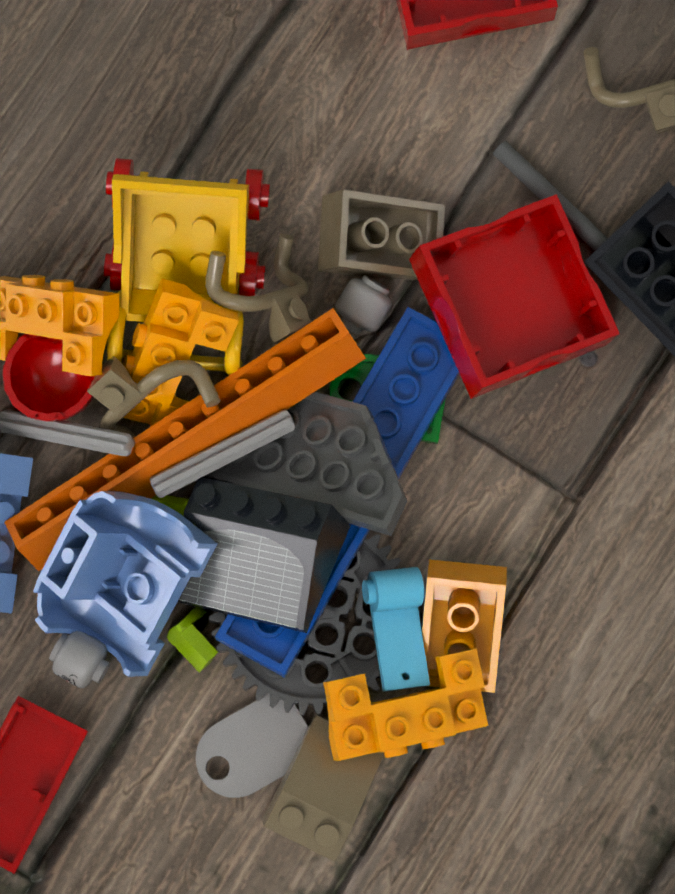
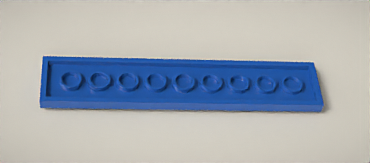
(404, 397)

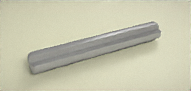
(67, 433)
(222, 453)

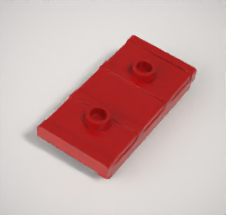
(33, 764)

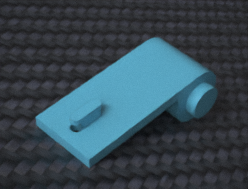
(397, 626)

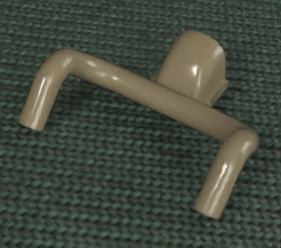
(658, 97)
(287, 308)
(121, 394)

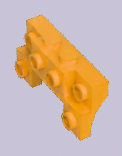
(59, 312)
(169, 333)
(406, 720)

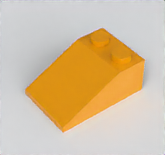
(463, 614)

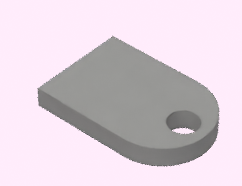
(255, 743)

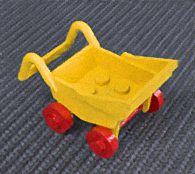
(168, 233)

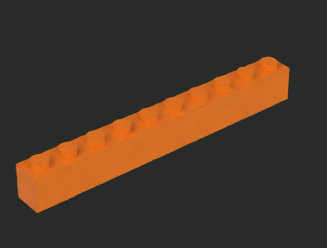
(247, 397)

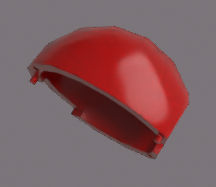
(38, 384)

